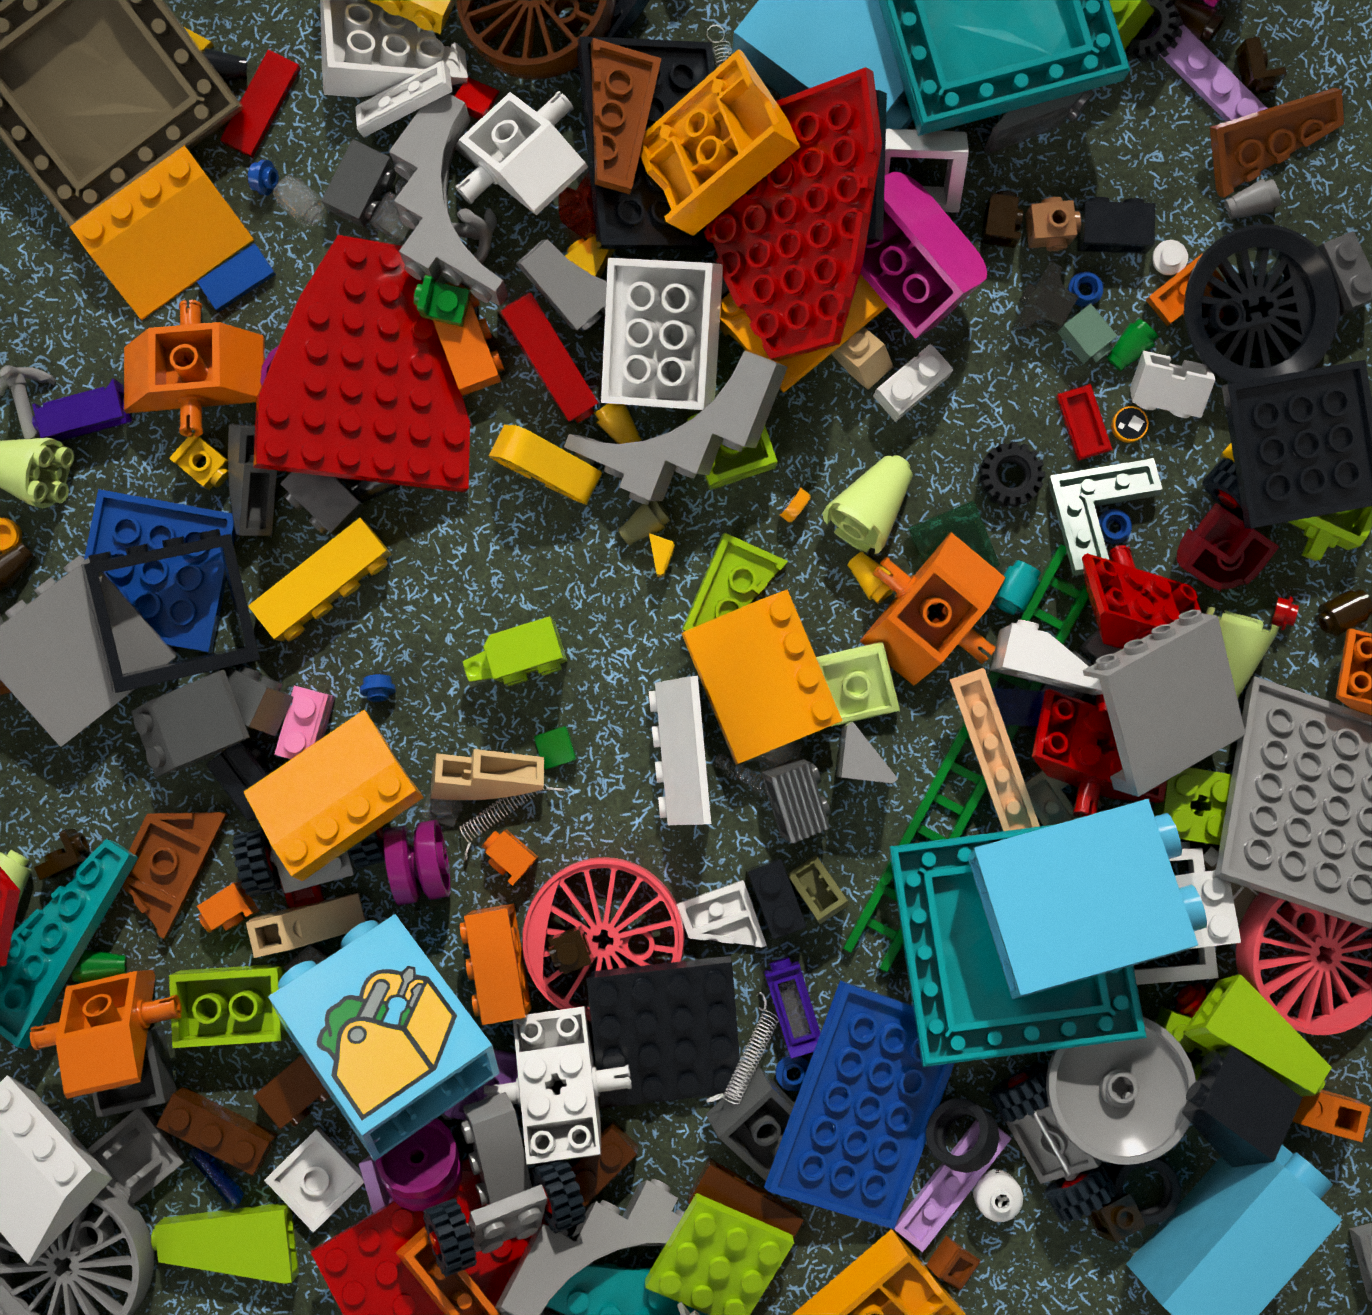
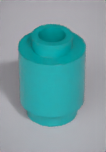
(1017, 587)

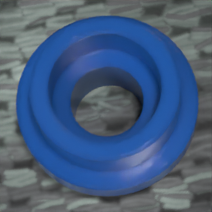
(263, 177)
(1092, 281)
(1123, 521)
(377, 687)
(782, 1068)

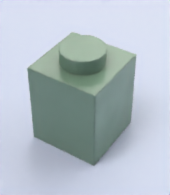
(1088, 335)

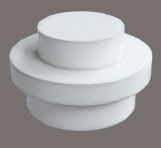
(1170, 257)

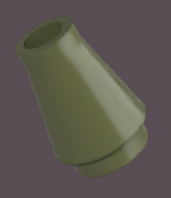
(645, 520)

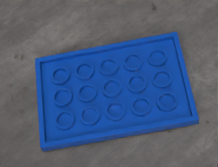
(860, 1111)

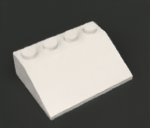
(661, 333)
(681, 752)
(42, 1172)

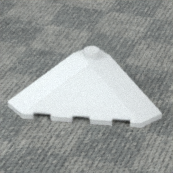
(373, 50)

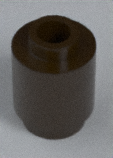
(1344, 612)

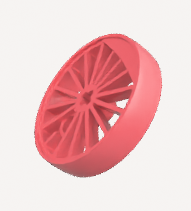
(539, 912)
(1316, 959)

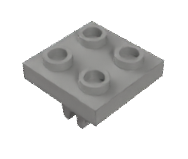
(137, 1154)

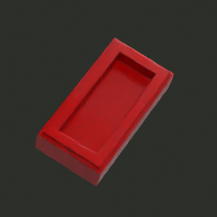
(1084, 422)

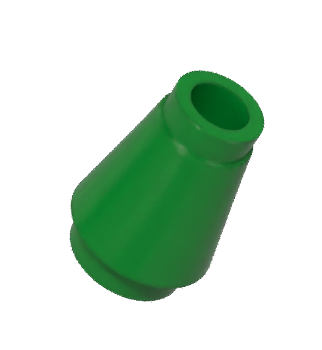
(1131, 344)
(98, 965)

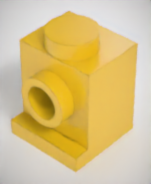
(191, 451)

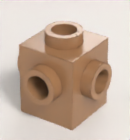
(1052, 224)

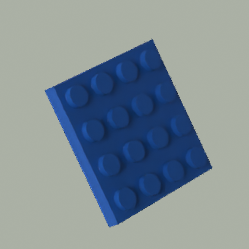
(175, 594)

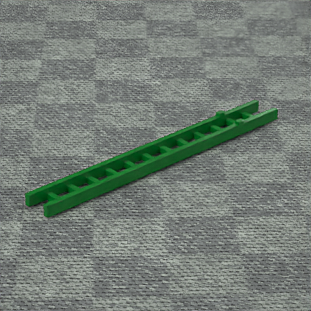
(1064, 628)

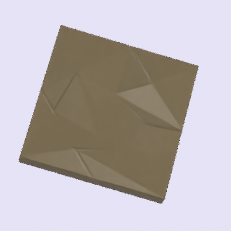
(101, 94)

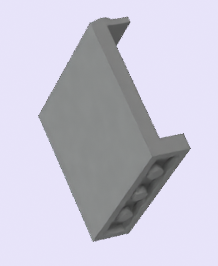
(56, 657)
(1169, 700)

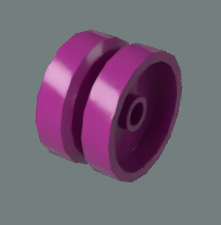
(417, 862)
(422, 1168)

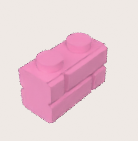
(304, 721)

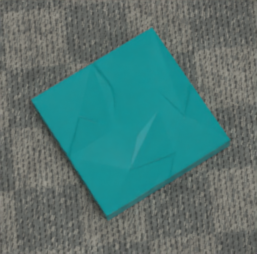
(999, 55)
(958, 979)

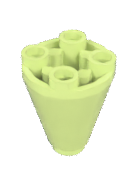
(35, 470)

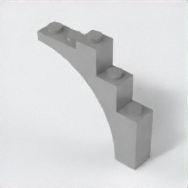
(424, 159)
(566, 286)
(733, 416)
(555, 1258)

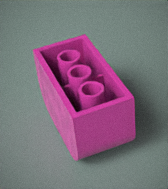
(924, 258)

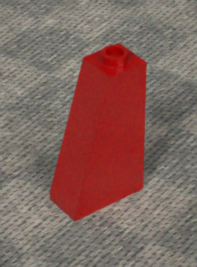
(549, 357)

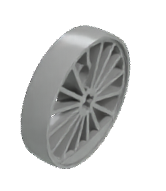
(80, 1276)

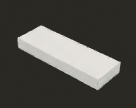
(403, 98)

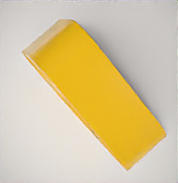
(545, 462)

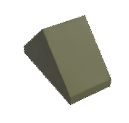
(818, 889)

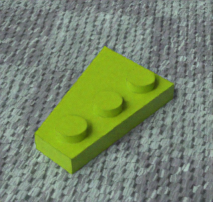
(732, 579)

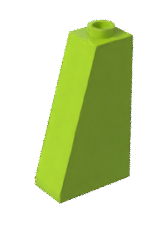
(1243, 1019)
(237, 1242)

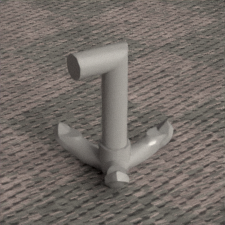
(477, 229)
(15, 379)

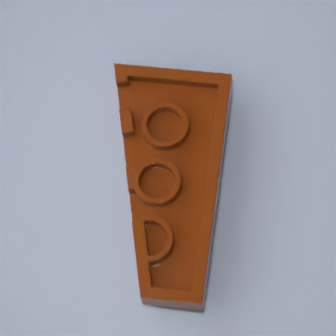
(621, 106)
(1269, 136)

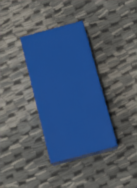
(236, 278)

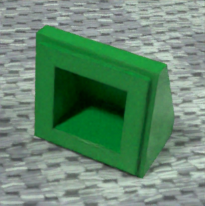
(555, 747)

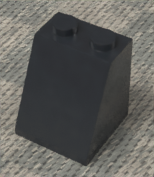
(1240, 1108)

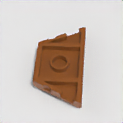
(169, 862)

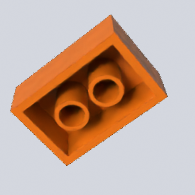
(496, 964)

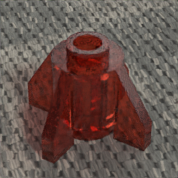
(576, 208)

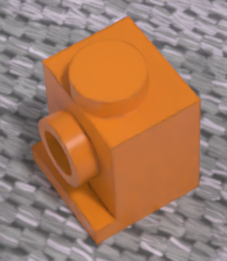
(508, 855)
(226, 908)

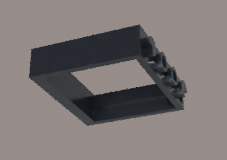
(188, 667)

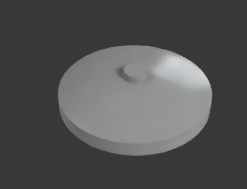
(1122, 1096)

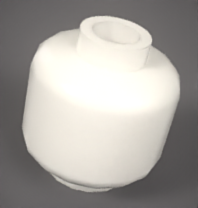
(990, 1187)

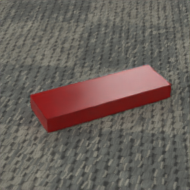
(261, 103)

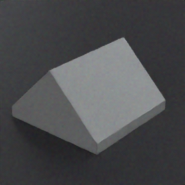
(859, 759)

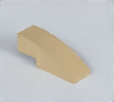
(485, 775)

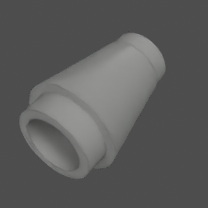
(1254, 200)

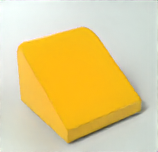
(662, 553)

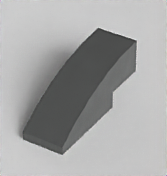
(250, 488)

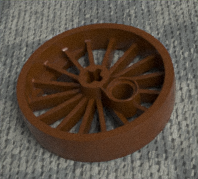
(530, 11)

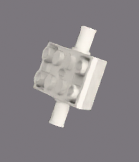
(520, 152)
(553, 1049)

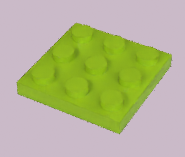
(718, 1259)

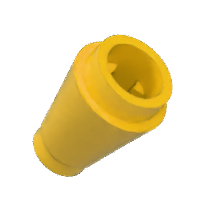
(617, 423)
(862, 569)

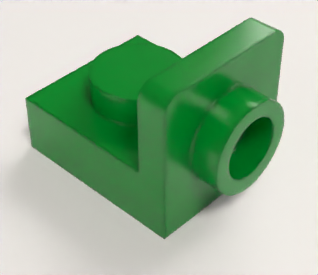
(441, 301)

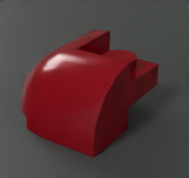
(1224, 551)

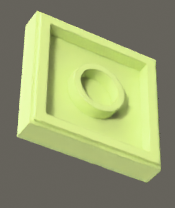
(860, 682)

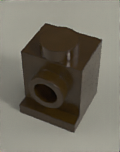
(1002, 219)
(570, 950)

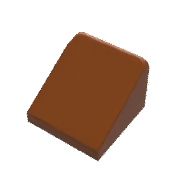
(953, 1263)

